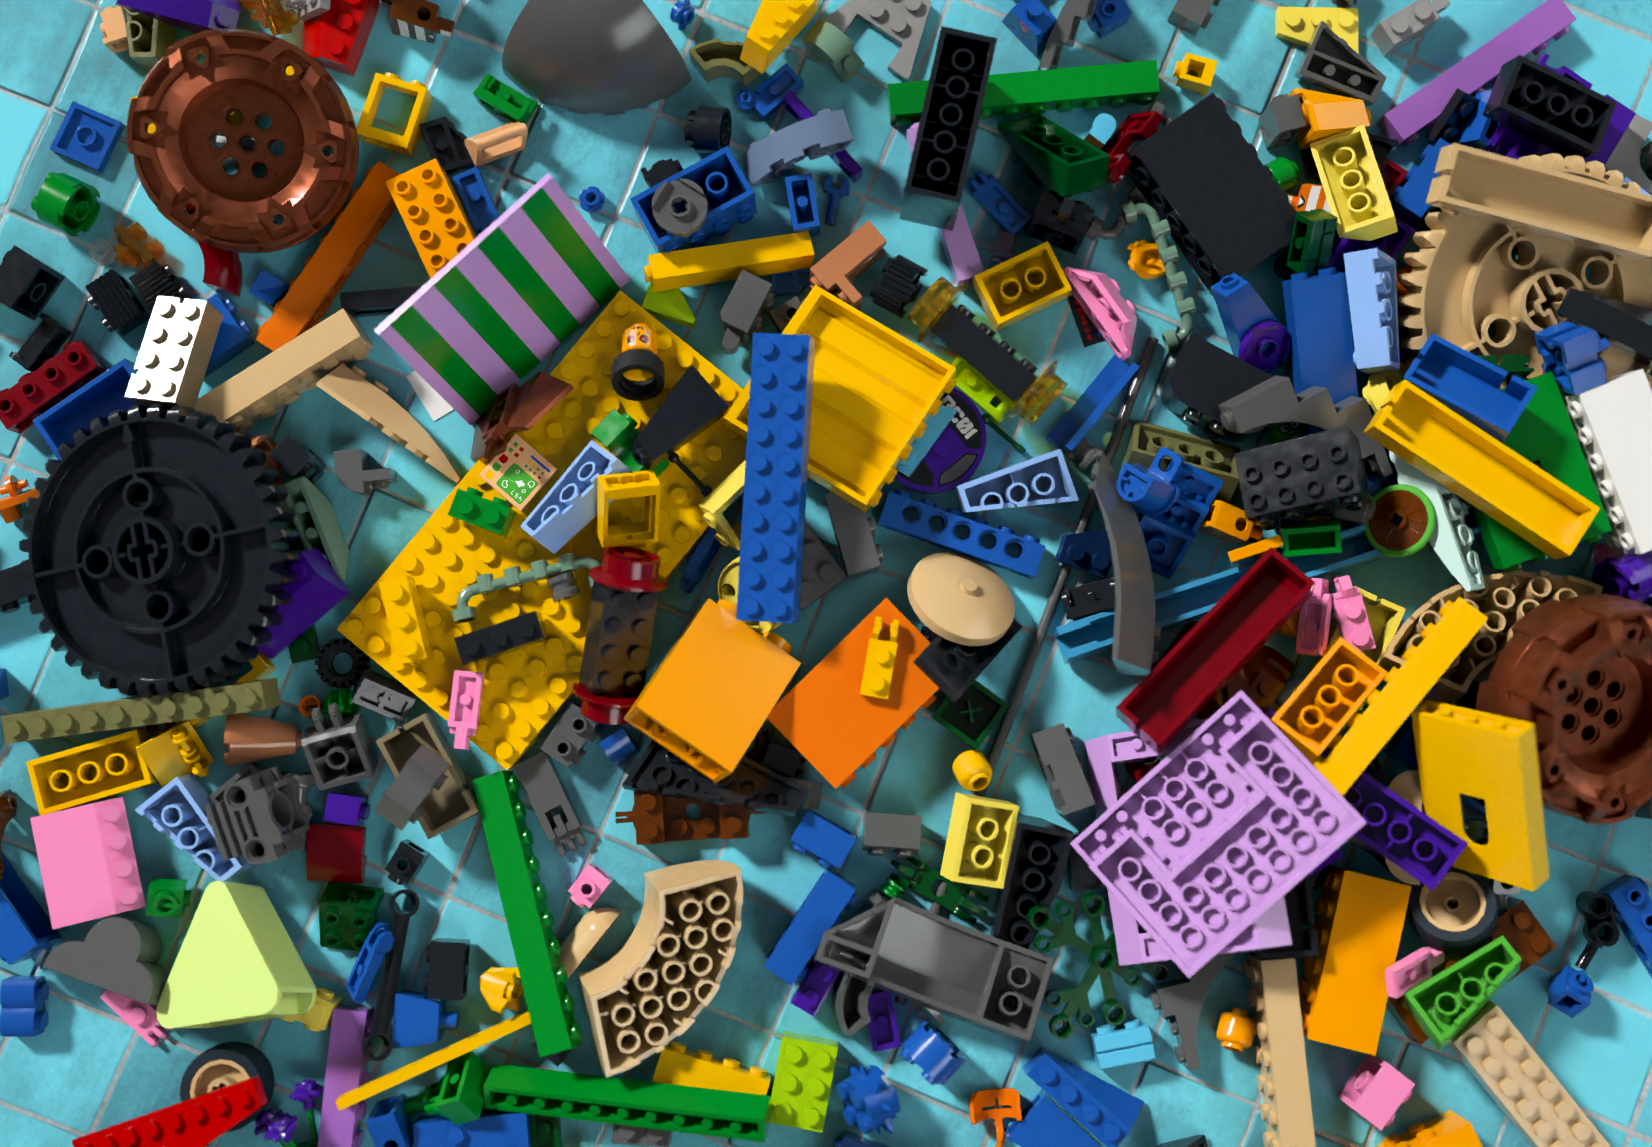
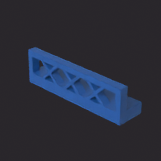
(1091, 404)

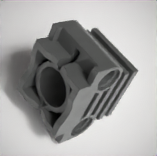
(258, 818)

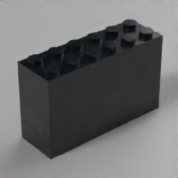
(947, 128)
(1212, 192)

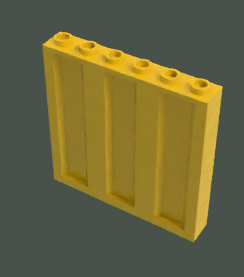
(866, 397)

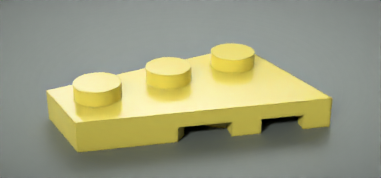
(1298, 23)

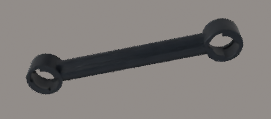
(390, 976)

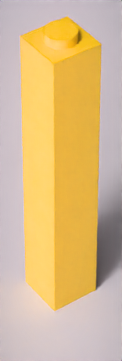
(727, 260)

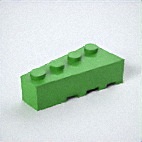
(1459, 993)

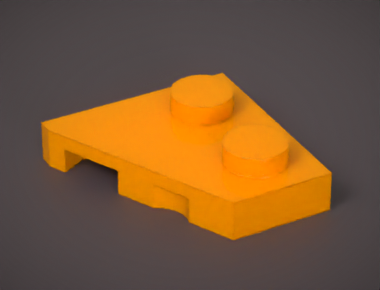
(1258, 549)

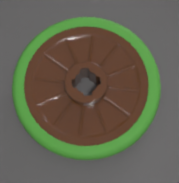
(1412, 532)

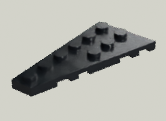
(747, 787)

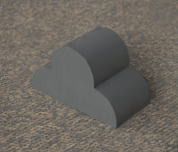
(116, 957)

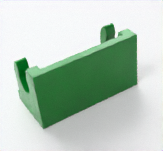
(504, 100)

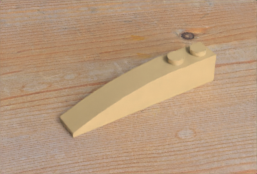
(383, 412)

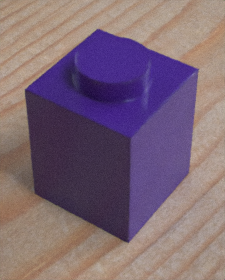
(346, 808)

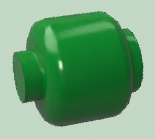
(1284, 173)

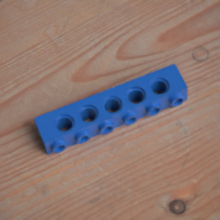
(1024, 565)

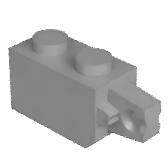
(1407, 24)

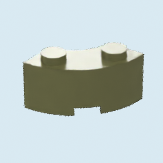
(721, 60)

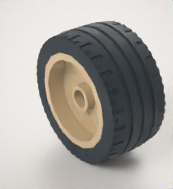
(1458, 928)
(224, 1066)

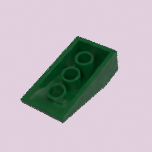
(1056, 155)

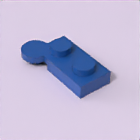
(770, 93)

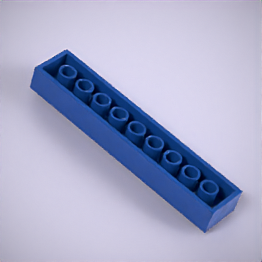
(775, 478)

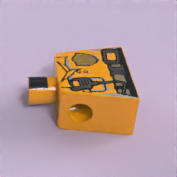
(1229, 524)

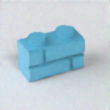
(1122, 1044)

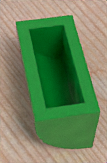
(1311, 537)

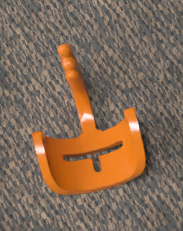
(986, 1098)

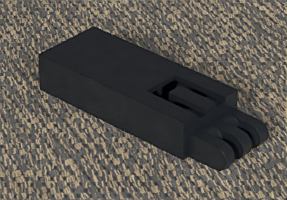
(376, 301)

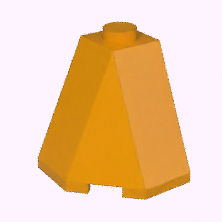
(1328, 115)

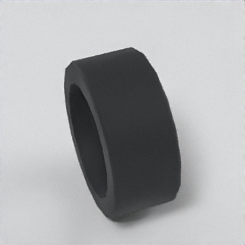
(638, 390)

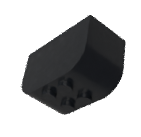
(1201, 380)

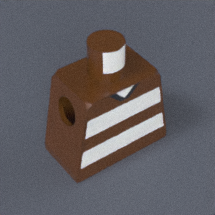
(419, 20)

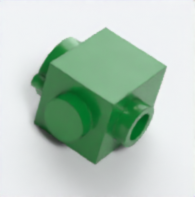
(167, 897)

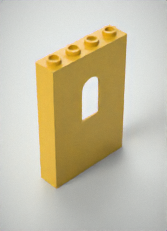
(1491, 761)

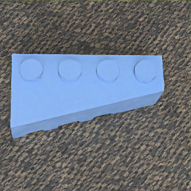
(1027, 483)
(572, 498)

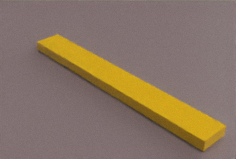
(433, 1060)

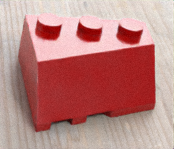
(340, 35)

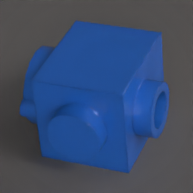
(1570, 991)

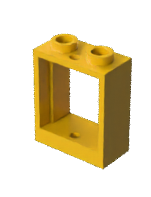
(384, 139)
(628, 486)

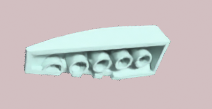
(1451, 535)

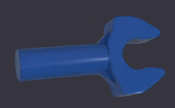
(834, 198)

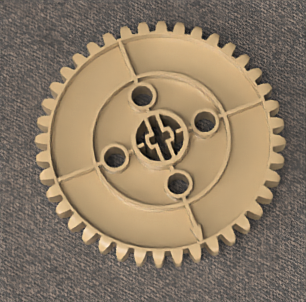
(1469, 280)

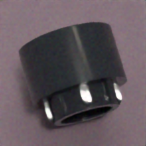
(708, 129)

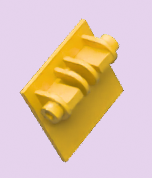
(176, 754)

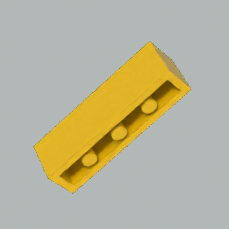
(701, 1070)

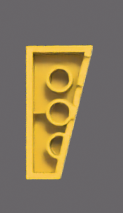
(774, 29)

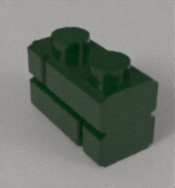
(1311, 241)

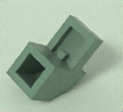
(835, 48)

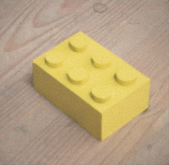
(979, 840)

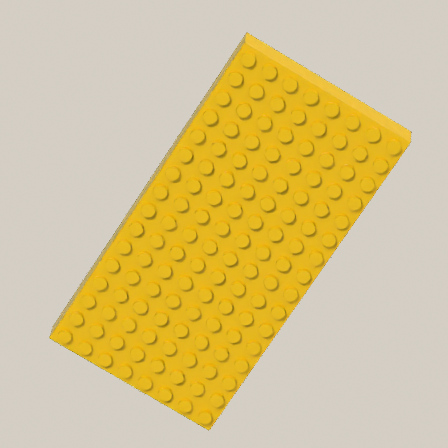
(535, 683)

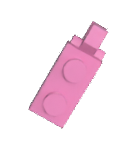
(1351, 615)
(1315, 621)
(465, 706)
(1412, 971)

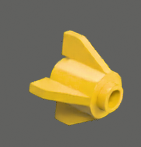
(501, 988)

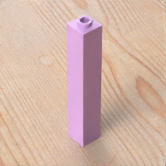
(957, 243)

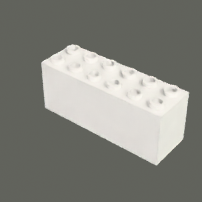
(1617, 445)

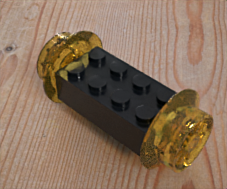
(976, 344)

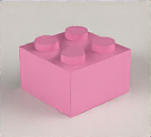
(1376, 1091)

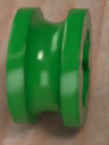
(893, 889)

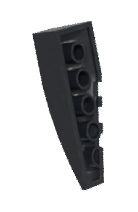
(1621, 323)
(1031, 879)

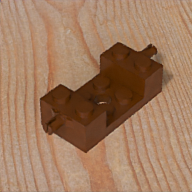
(664, 820)

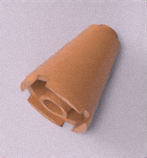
(258, 739)

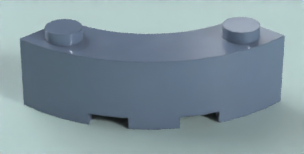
(811, 137)

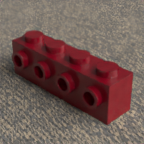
(49, 385)

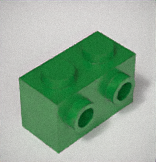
(480, 512)

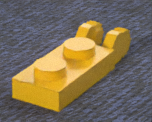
(879, 662)

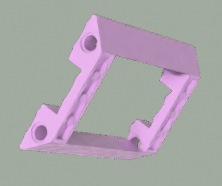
(1132, 943)

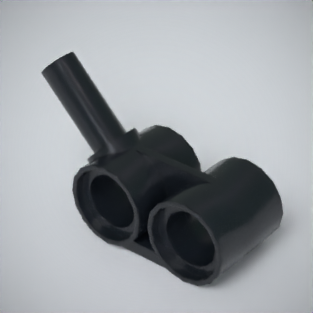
(1601, 916)

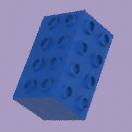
(727, 195)

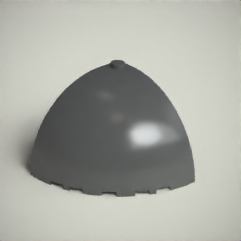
(593, 55)

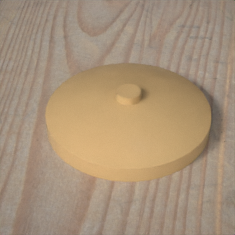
(960, 599)

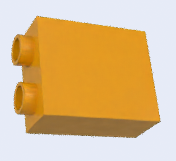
(714, 690)

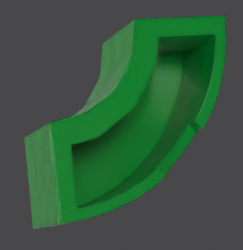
(618, 435)

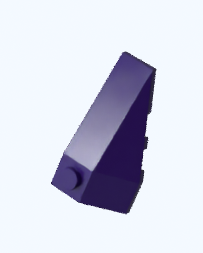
(188, 14)

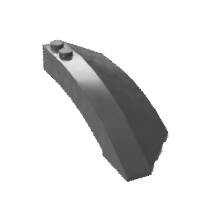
(1134, 584)
(941, 966)

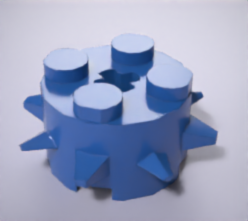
(868, 1099)

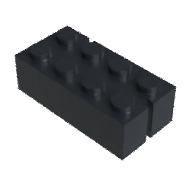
(1299, 912)

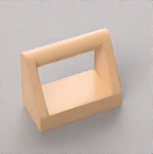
(497, 143)

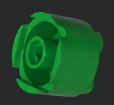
(66, 204)

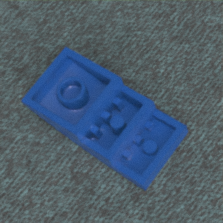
(1173, 532)

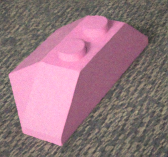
(1105, 308)

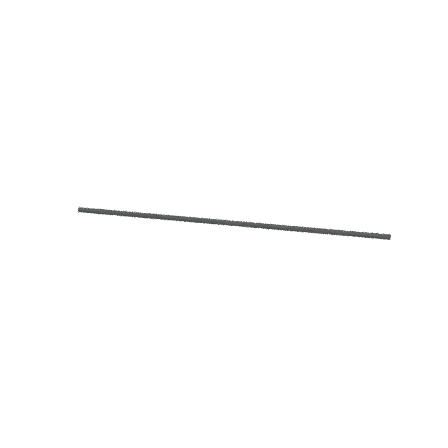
(1057, 589)

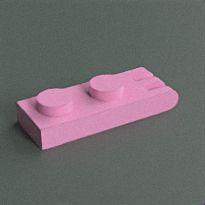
(138, 1015)

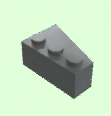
(1062, 769)

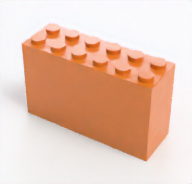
(836, 723)

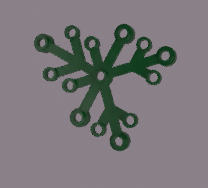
(1078, 996)

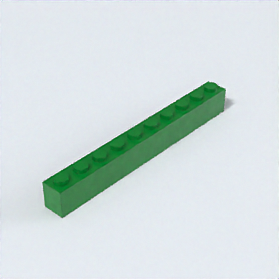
(1042, 91)
(527, 913)
(627, 1102)

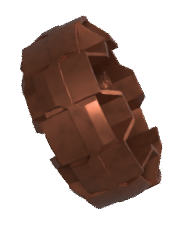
(194, 104)
(1587, 686)

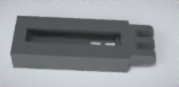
(546, 792)

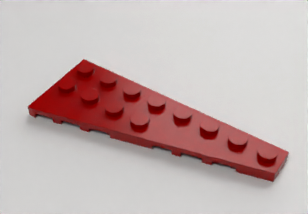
(186, 1123)

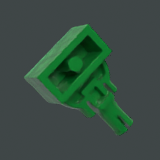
(457, 1094)

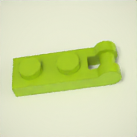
(980, 390)

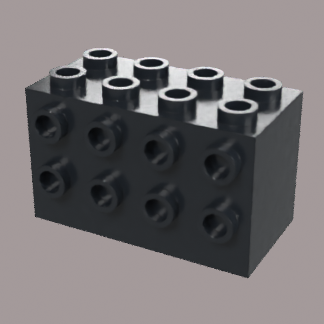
(1303, 478)

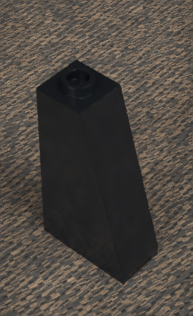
(680, 418)

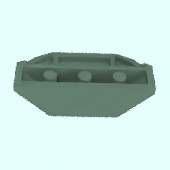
(316, 524)

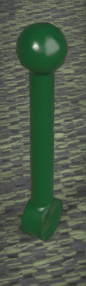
(1018, 447)

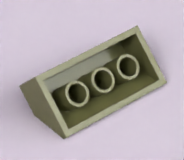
(1199, 452)

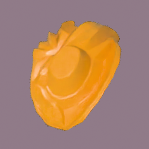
(1146, 260)

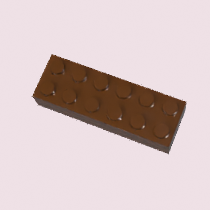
(1518, 928)

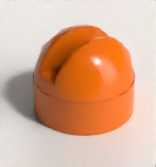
(309, 701)

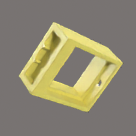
(719, 501)

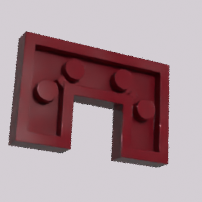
(1134, 128)

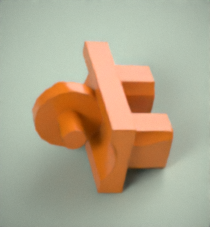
(9, 505)

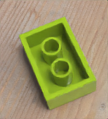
(802, 1081)

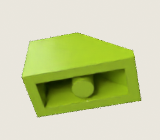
(669, 306)

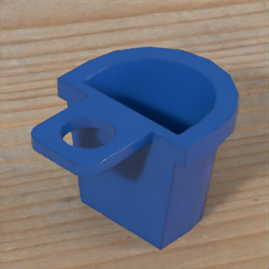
(1151, 488)

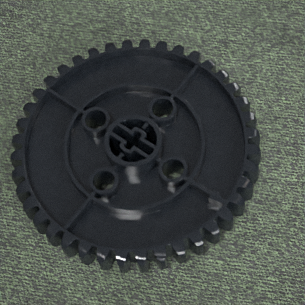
(115, 559)

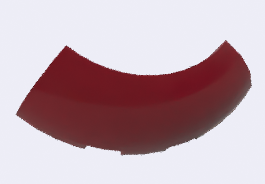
(221, 267)

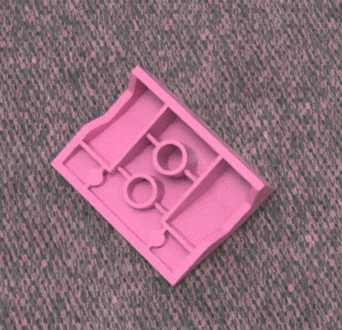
(87, 862)

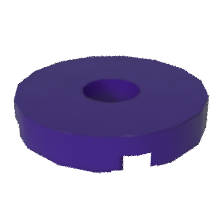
(1257, 337)

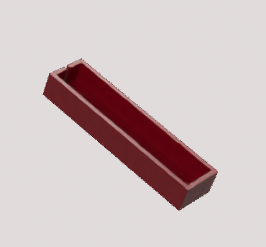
(1215, 650)

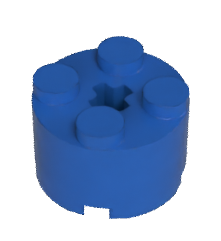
(933, 1053)

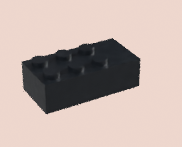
(1549, 108)

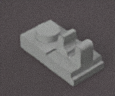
(308, 8)

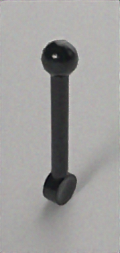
(705, 489)

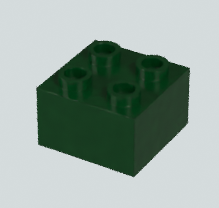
(971, 714)

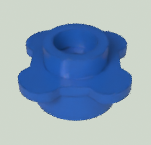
(682, 14)

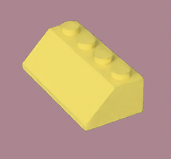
(1354, 185)

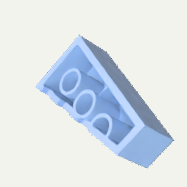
(1373, 310)
(181, 814)

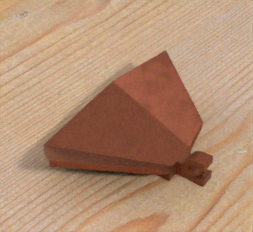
(516, 410)

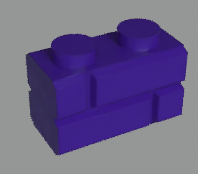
(814, 987)

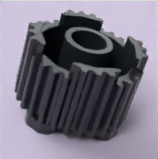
(898, 285)

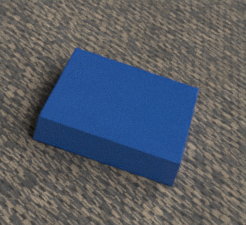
(87, 137)

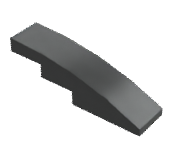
(1066, 29)

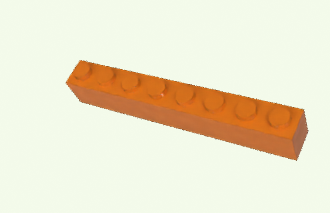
(333, 260)

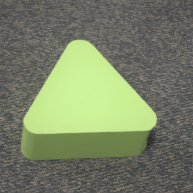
(235, 964)

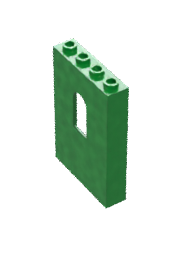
(1547, 436)

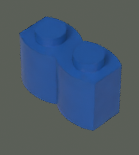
(23, 1006)

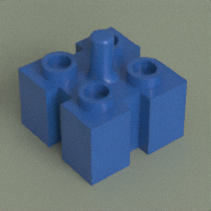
(1572, 356)

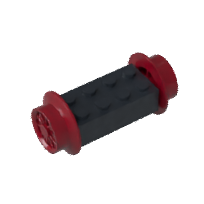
(618, 633)

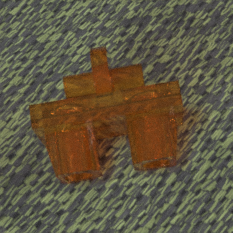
(274, 16)
(133, 250)

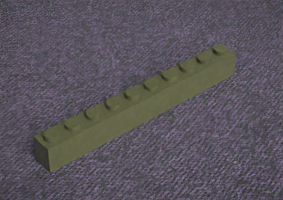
(140, 711)

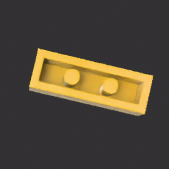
(406, 620)

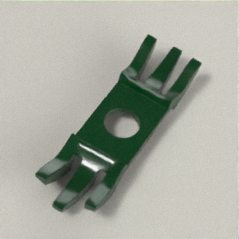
(951, 899)

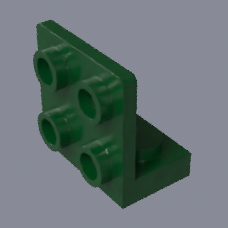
(347, 914)

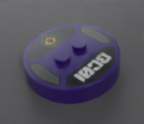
(954, 453)

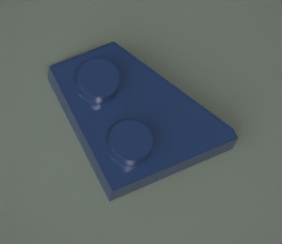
(1086, 552)

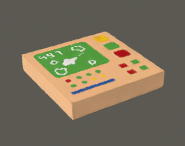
(519, 473)

